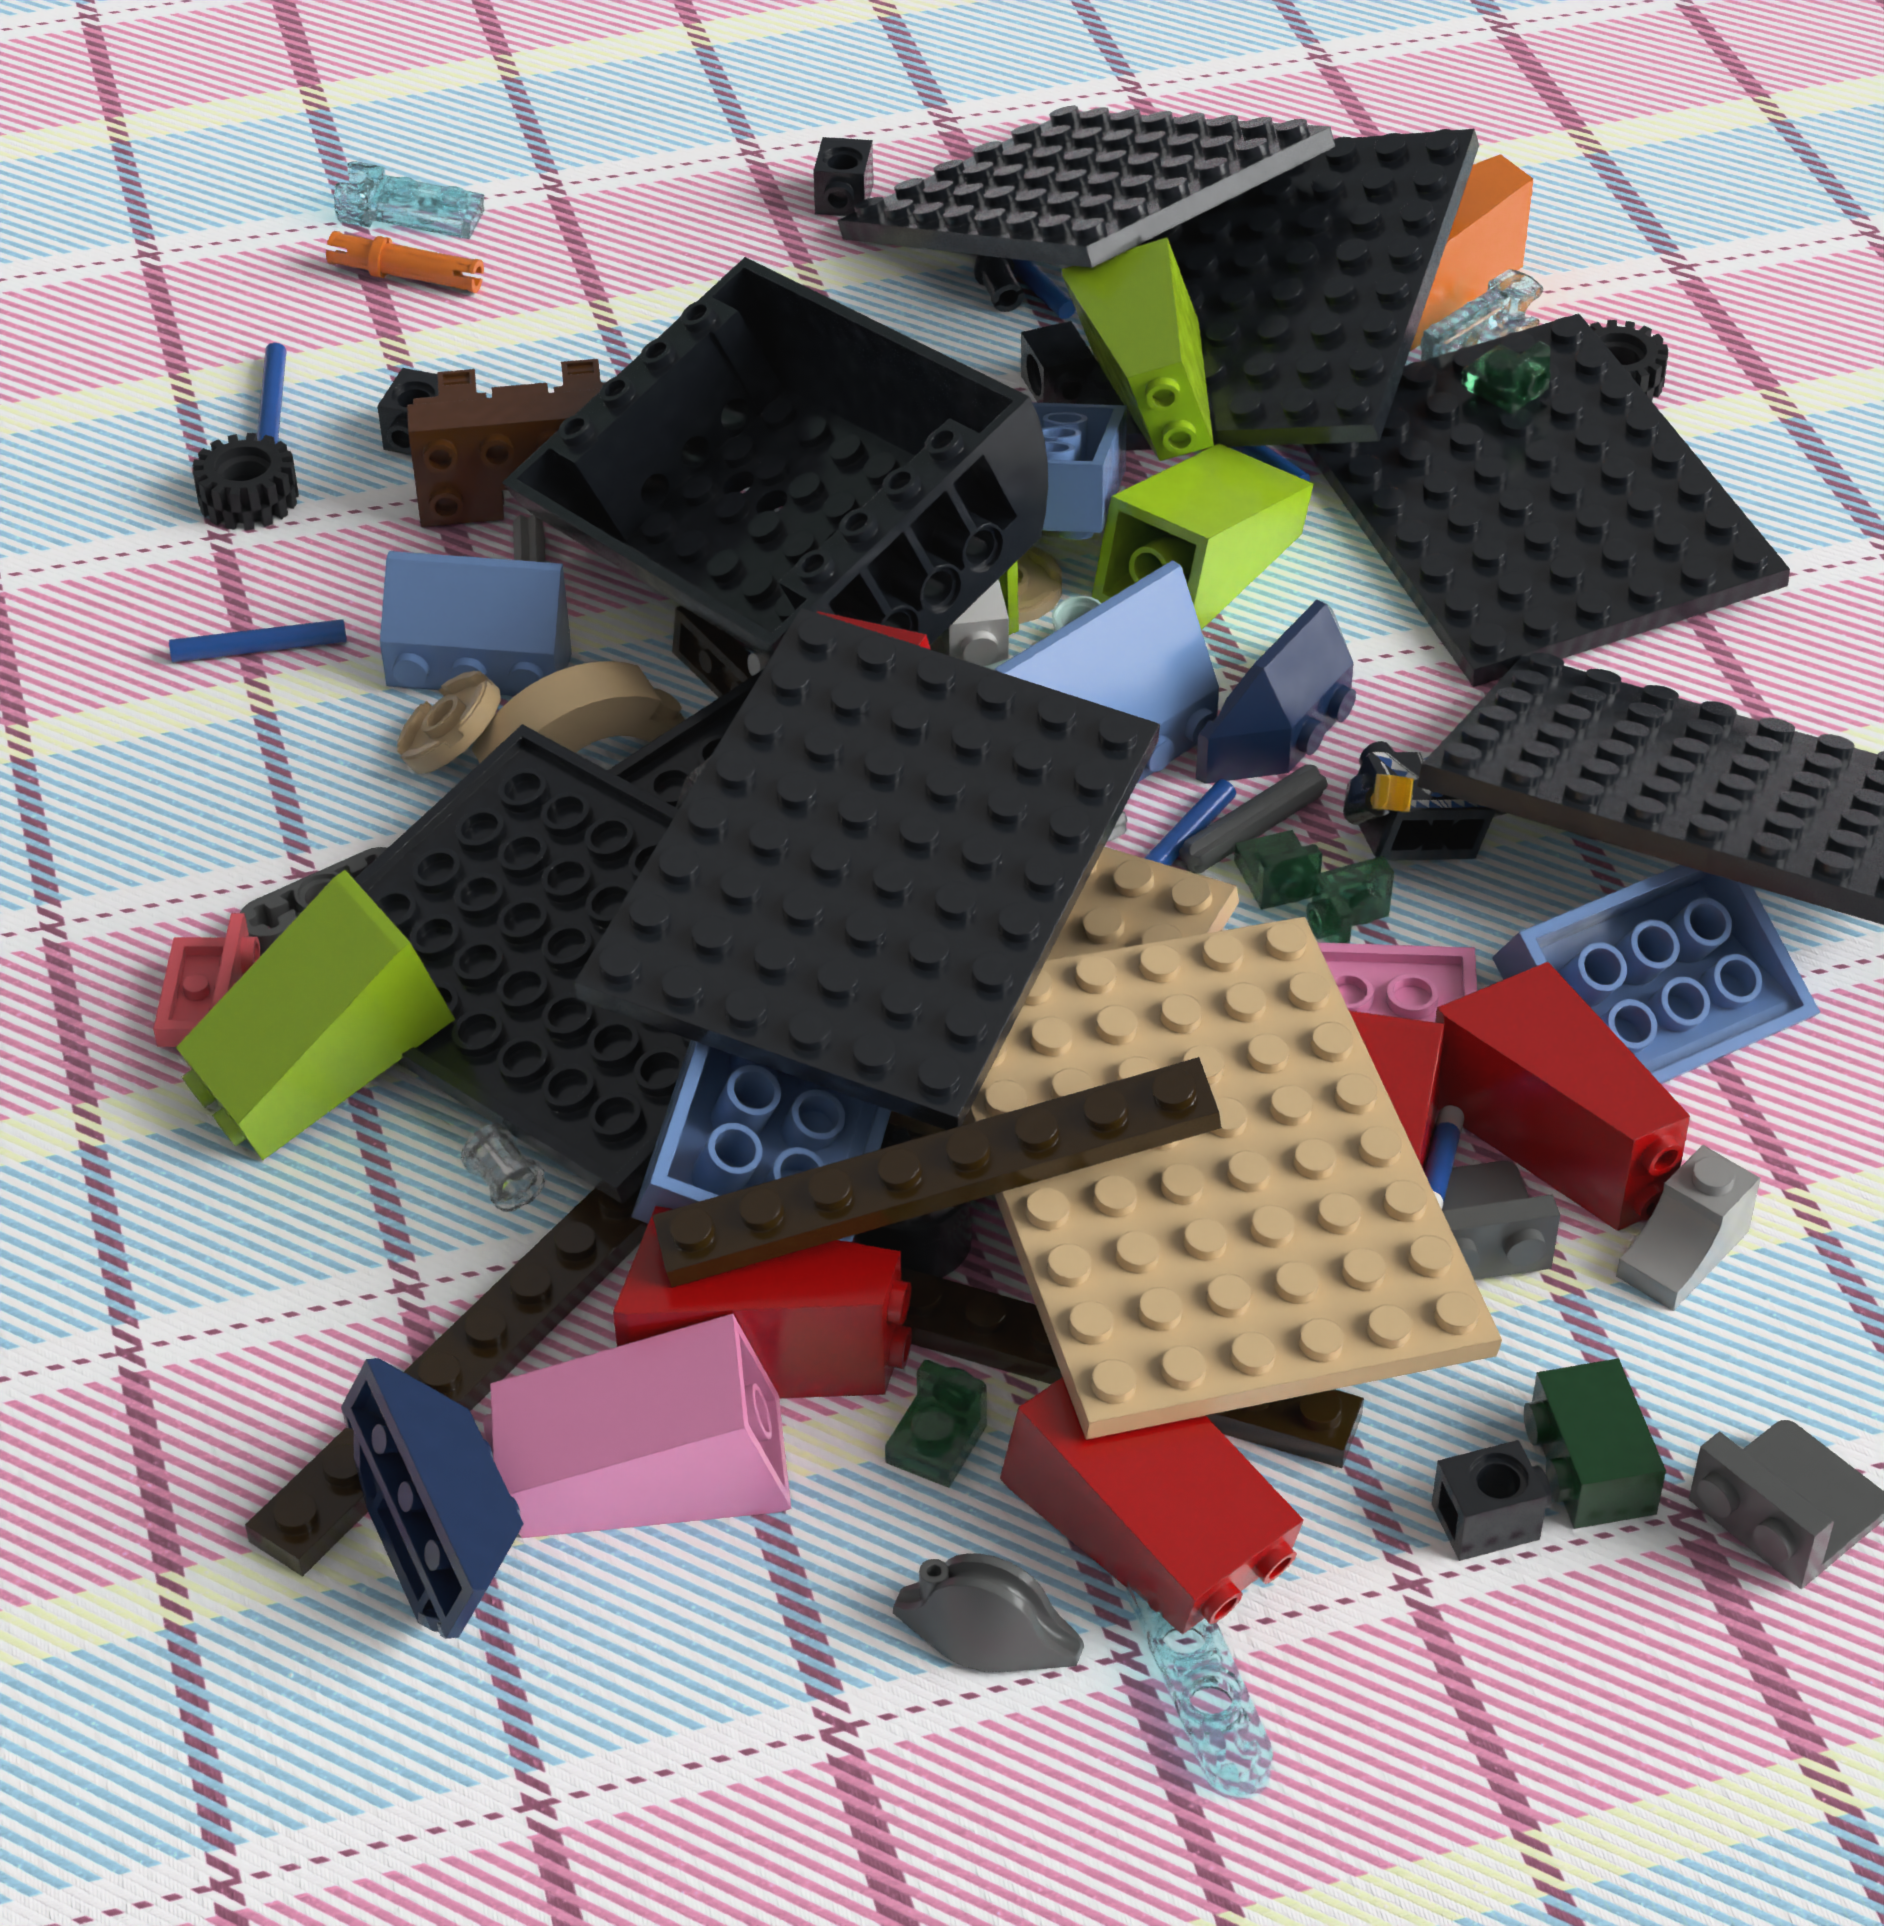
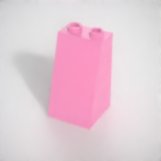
(642, 1435)

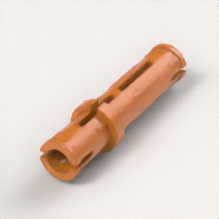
(385, 258)

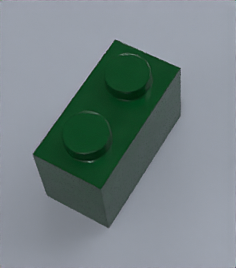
(1595, 1443)

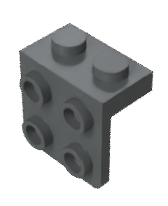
(1498, 1222)
(1786, 1499)

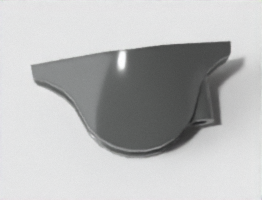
(987, 1616)

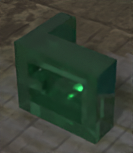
(1509, 377)
(1278, 868)
(1349, 898)
(939, 1424)

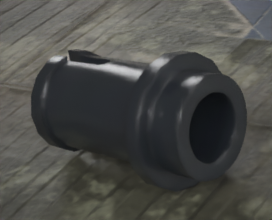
(1000, 281)

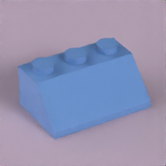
(472, 616)

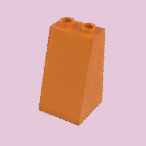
(1483, 240)

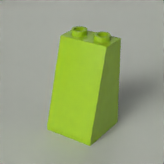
(1147, 344)
(1211, 515)
(312, 1020)

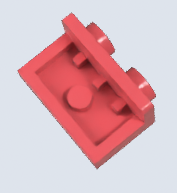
(199, 976)

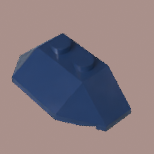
(1281, 703)
(430, 1493)

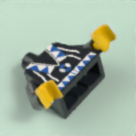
(1410, 820)

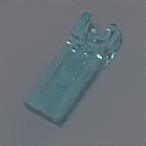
(405, 202)
(1486, 317)

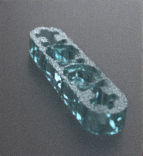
(1204, 1669)

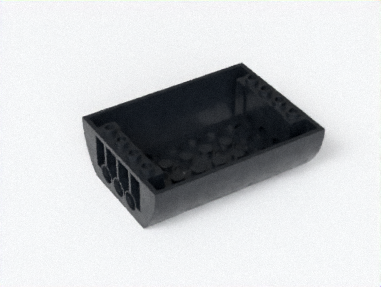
(890, 462)

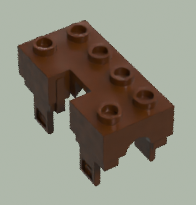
(474, 442)

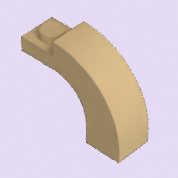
(584, 707)

